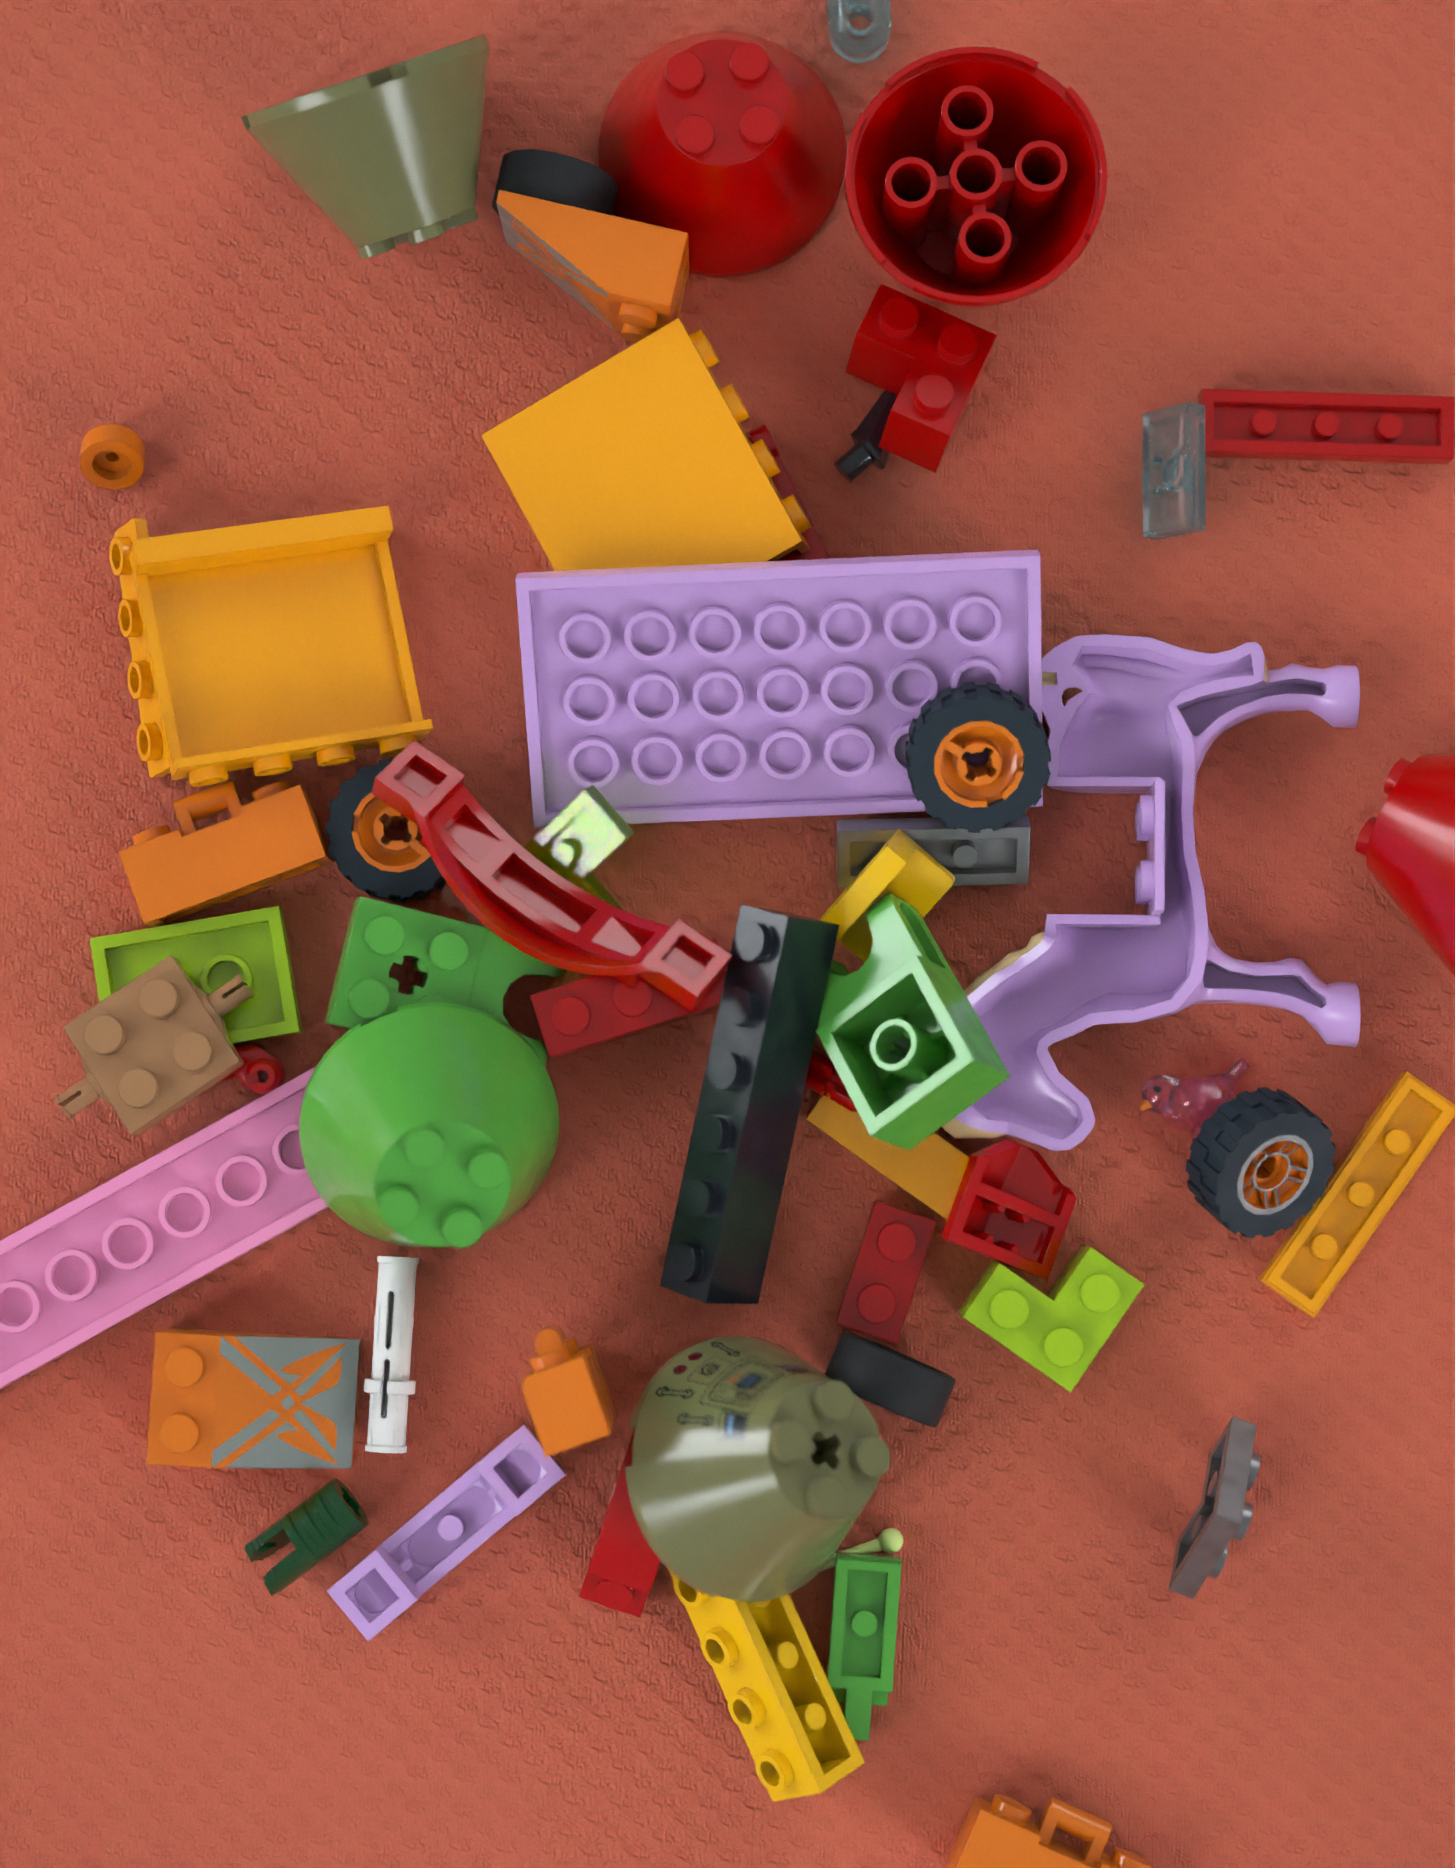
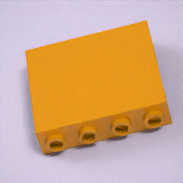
(647, 465)
(277, 644)

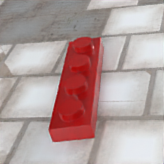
(1328, 426)

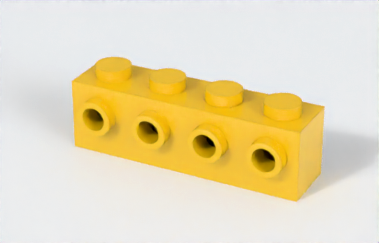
(774, 1691)

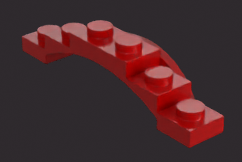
(530, 901)

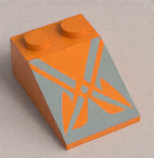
(612, 265)
(252, 1399)

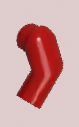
(261, 1069)

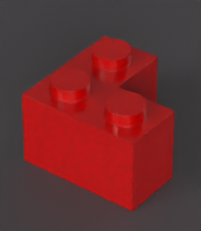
(926, 362)

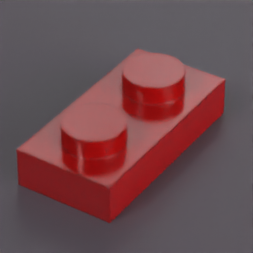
(885, 1272)

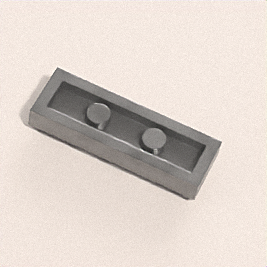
(972, 858)

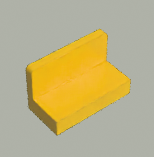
(896, 869)

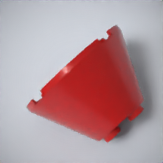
(726, 146)
(975, 176)
(1414, 847)

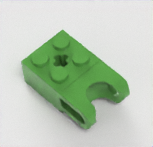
(454, 961)
(905, 1032)

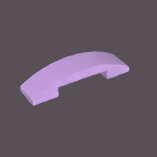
(446, 1531)

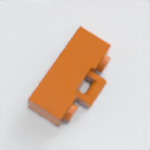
(204, 868)
(567, 1393)
(1004, 1837)

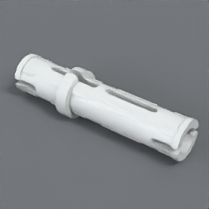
(391, 1358)

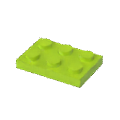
(212, 955)

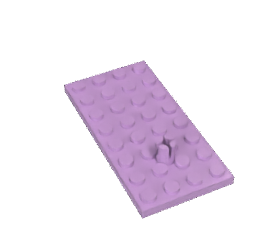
(761, 678)

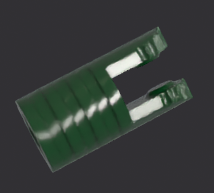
(315, 1530)

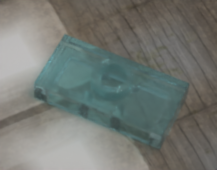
(1173, 471)

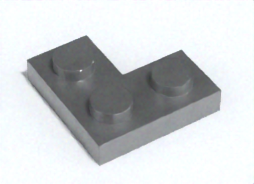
(1222, 1509)

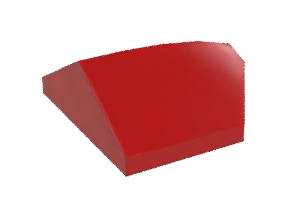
(1010, 1208)

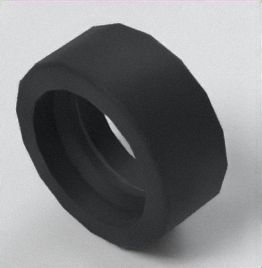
(556, 179)
(890, 1379)

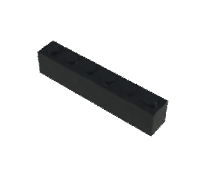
(749, 1106)

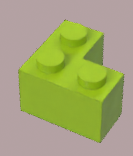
(1054, 1330)

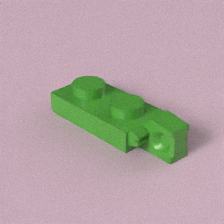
(863, 1635)

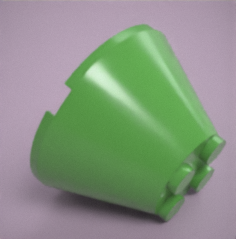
(429, 1125)

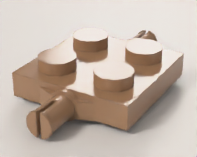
(153, 1045)

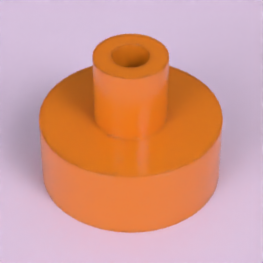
(112, 456)

